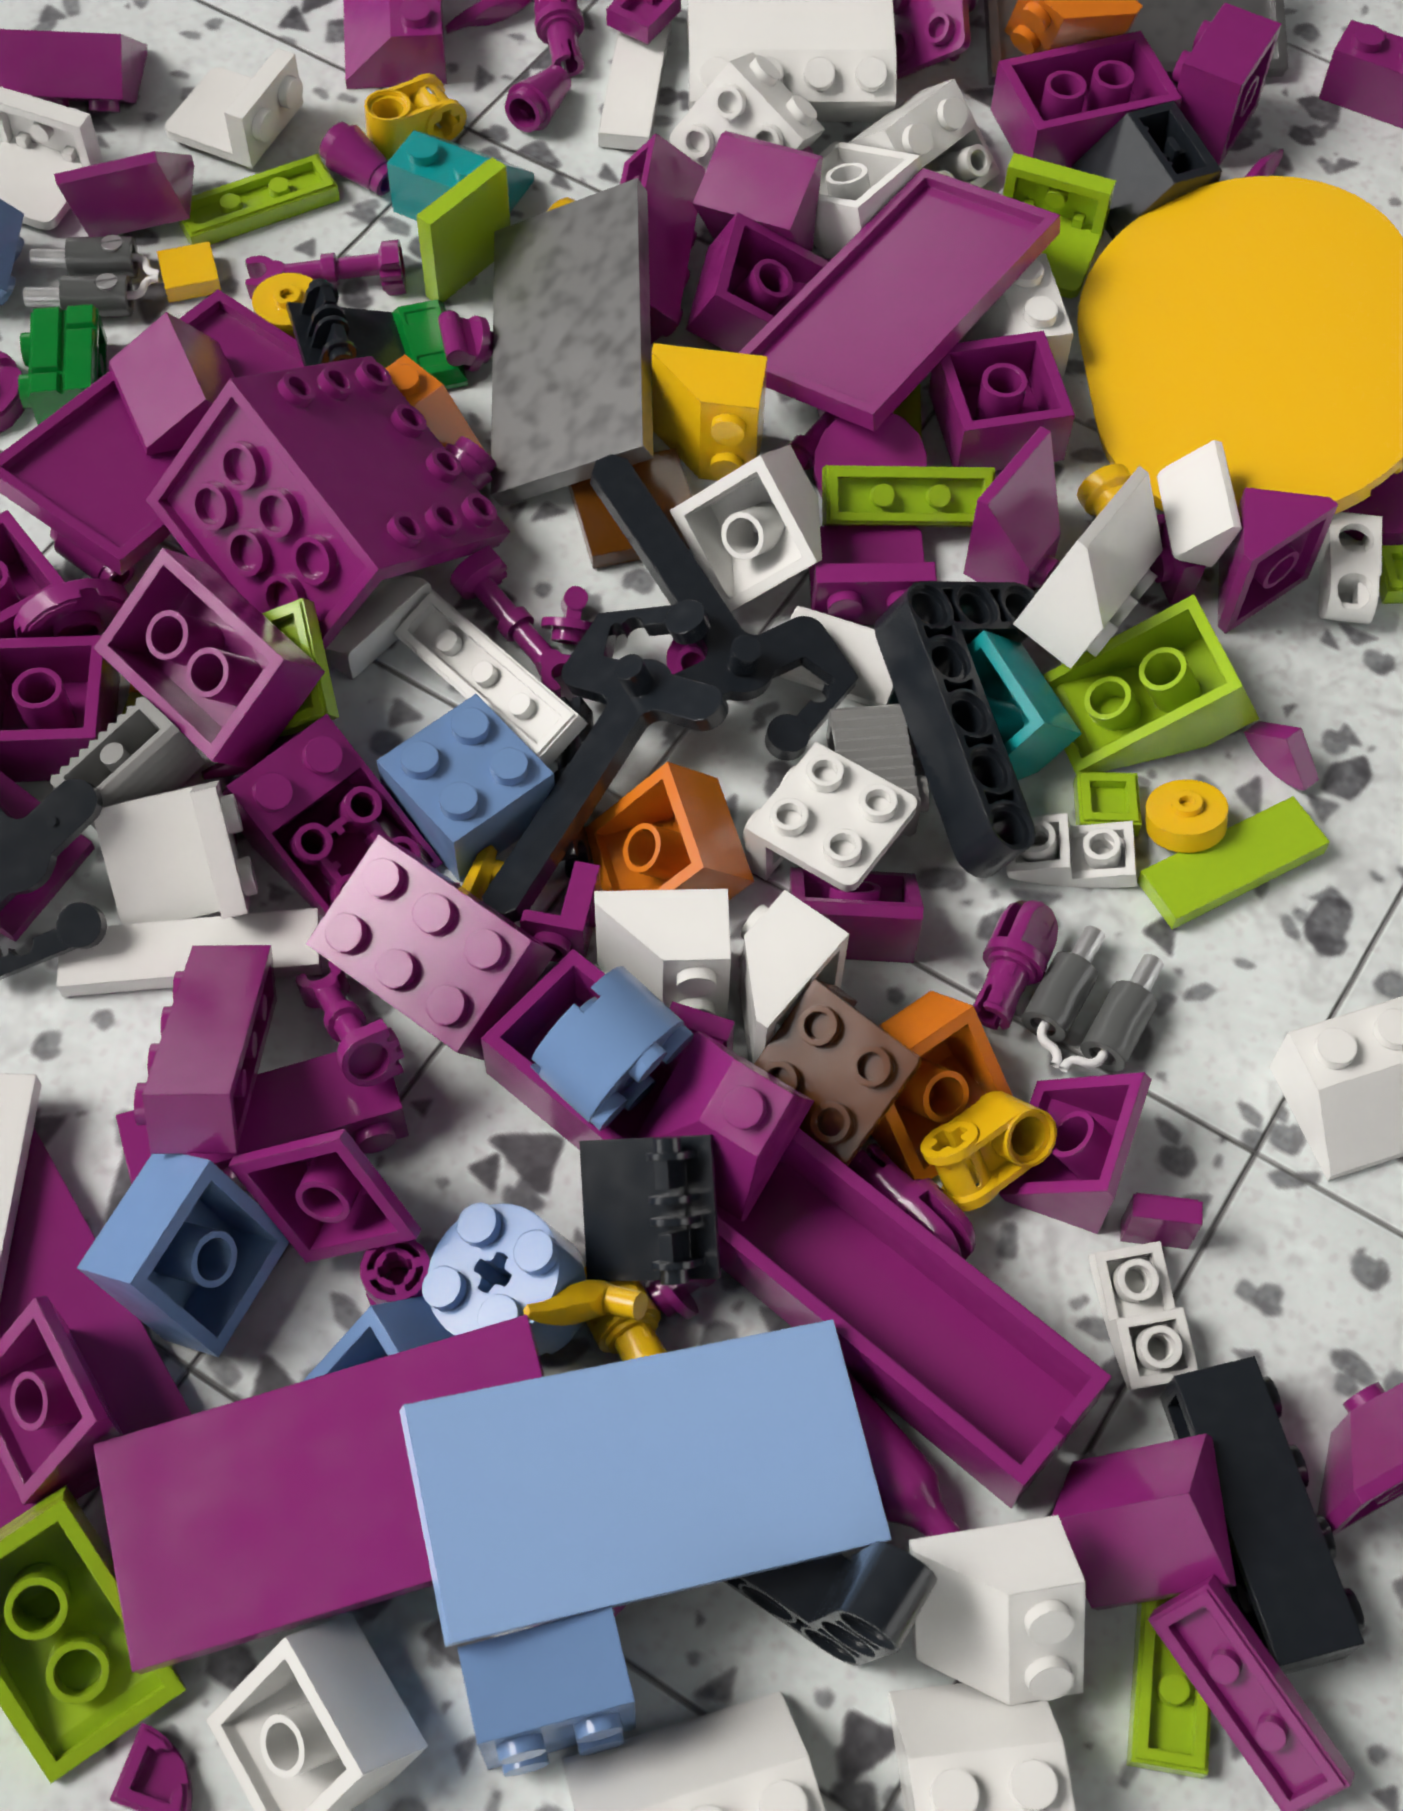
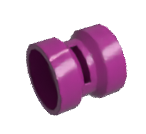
(399, 1283)

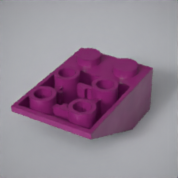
(318, 812)

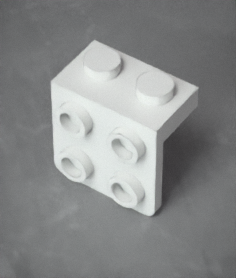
(748, 102)
(238, 113)
(34, 145)
(828, 820)
(176, 855)

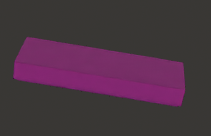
(1251, 1696)

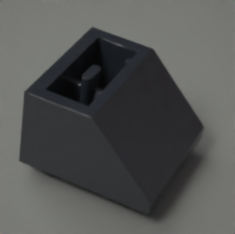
(1152, 159)

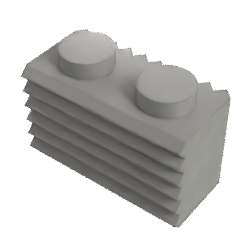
(883, 745)
(134, 757)

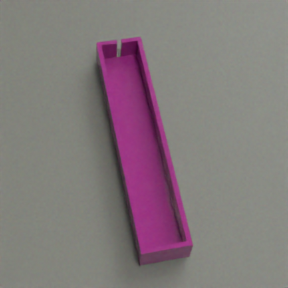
(826, 1246)

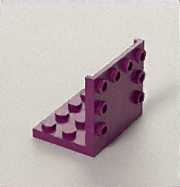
(320, 490)

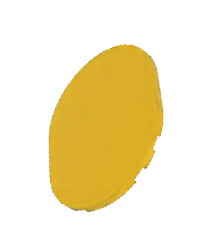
(1254, 324)

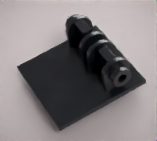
(341, 333)
(650, 1209)

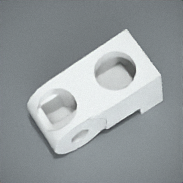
(1350, 569)

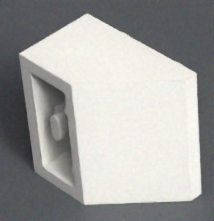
(938, 129)

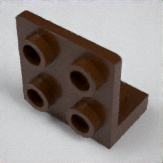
(841, 1064)

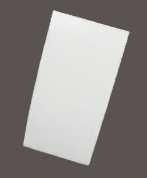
(1078, 855)
(1141, 1315)

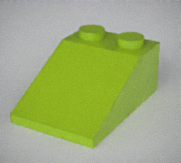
(1152, 692)
(65, 1640)

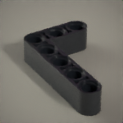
(950, 716)
(846, 1605)

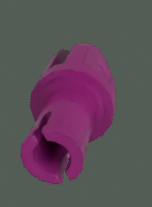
(560, 26)
(1015, 958)
(918, 1198)

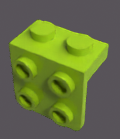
(1083, 209)

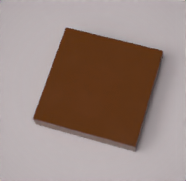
(602, 535)

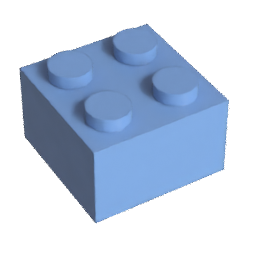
(466, 783)
(185, 1252)
(548, 1691)

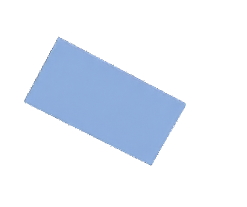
(639, 1479)

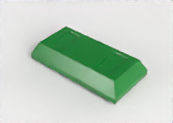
(423, 341)

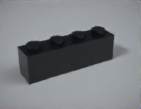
(1275, 1539)

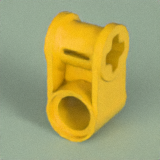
(407, 107)
(988, 1146)

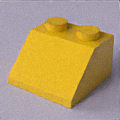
(709, 406)

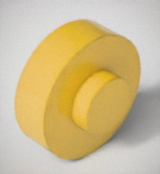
(273, 294)
(1186, 816)

